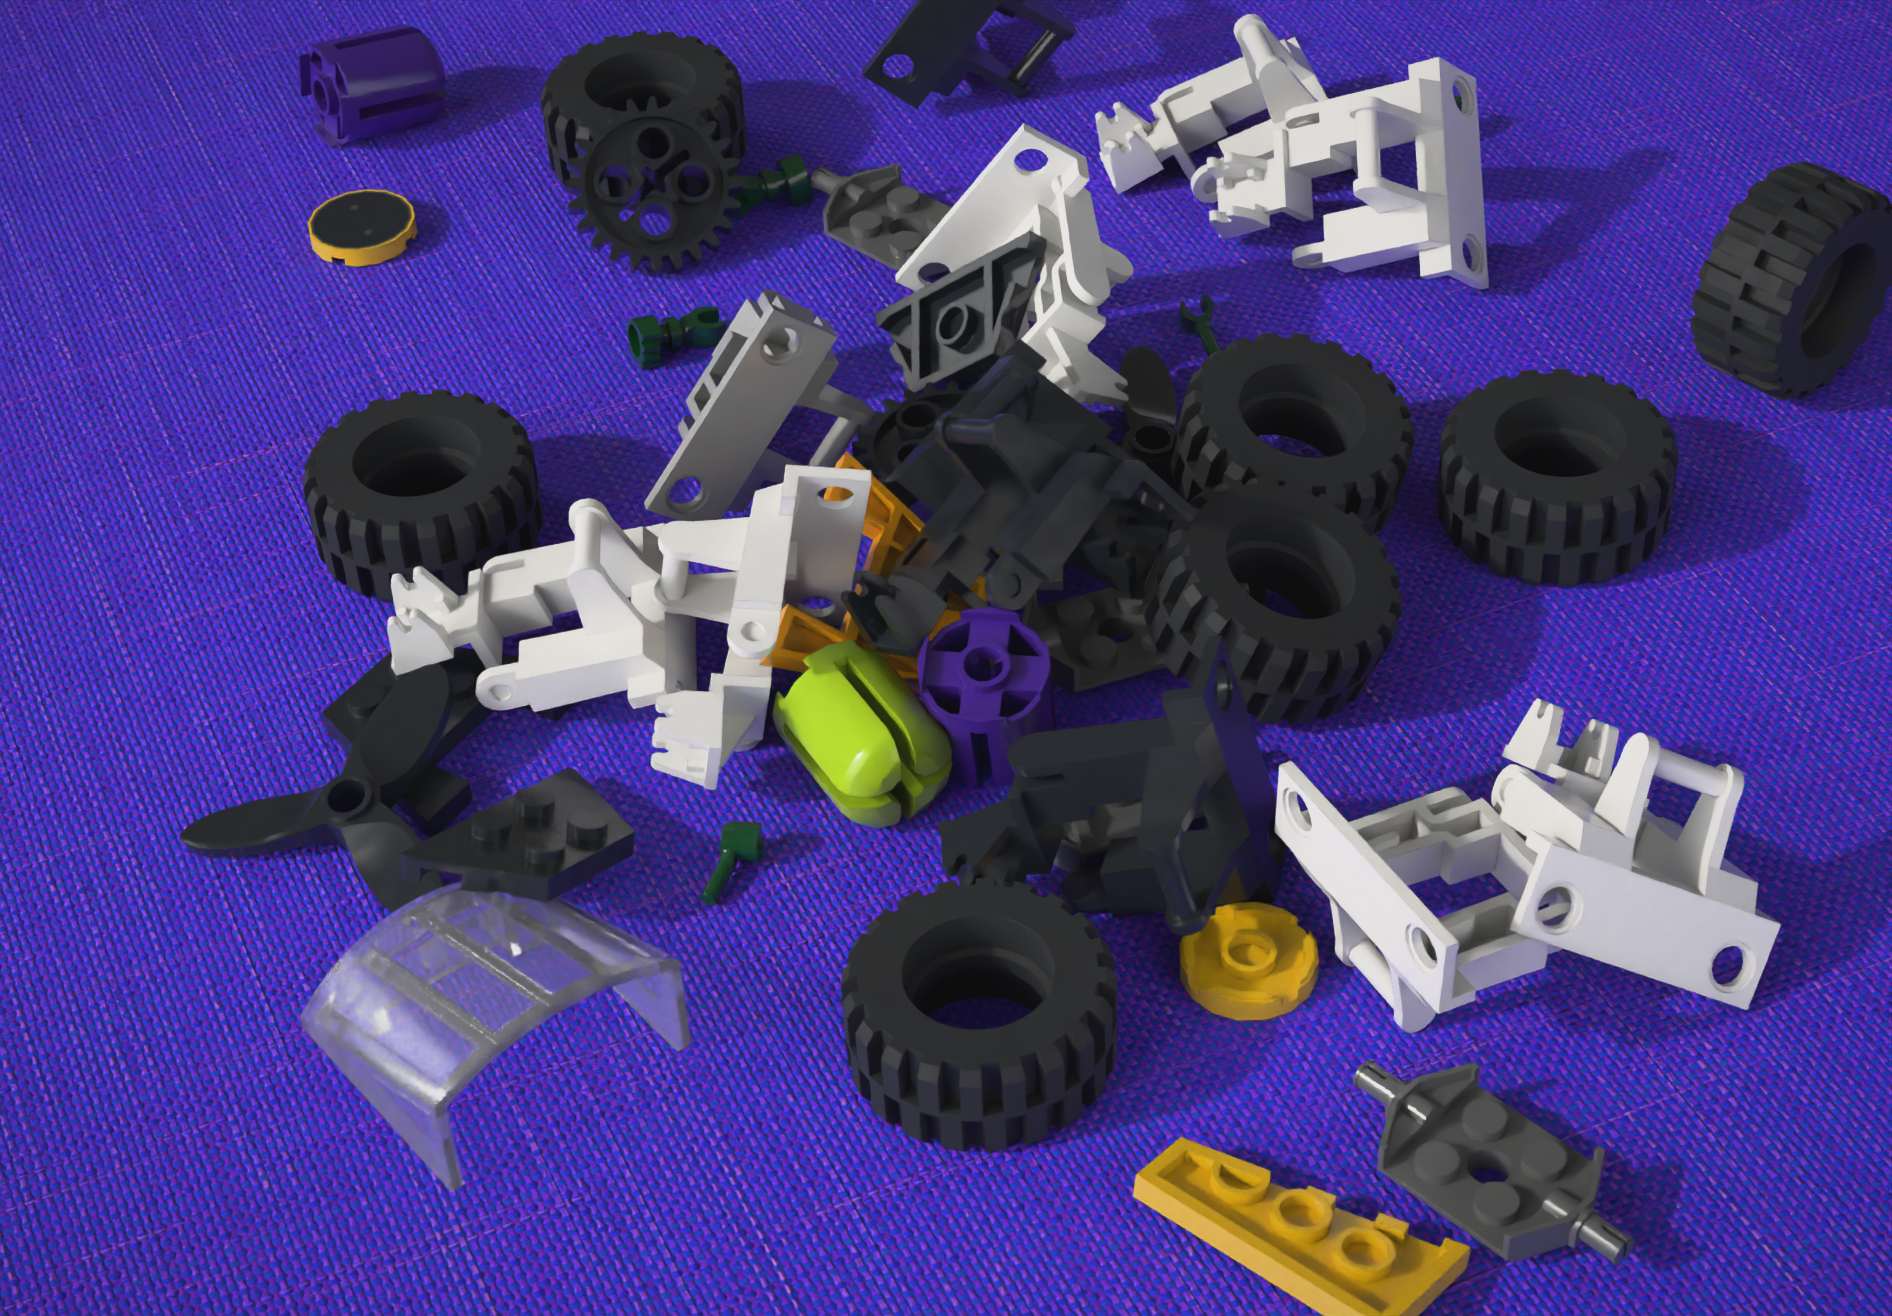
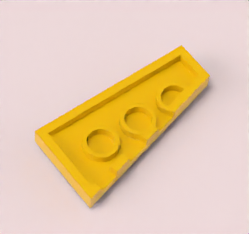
(1298, 1235)

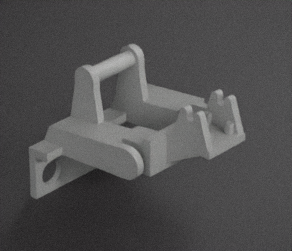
(758, 372)

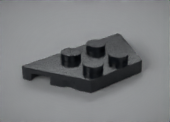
(964, 318)
(529, 843)

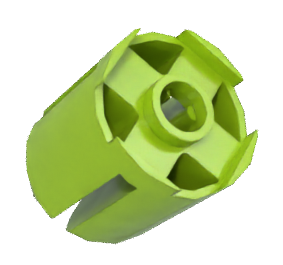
(864, 735)

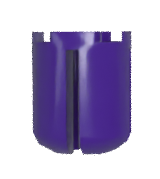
(372, 83)
(968, 703)

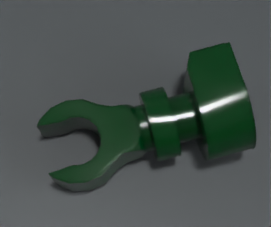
(789, 177)
(696, 328)

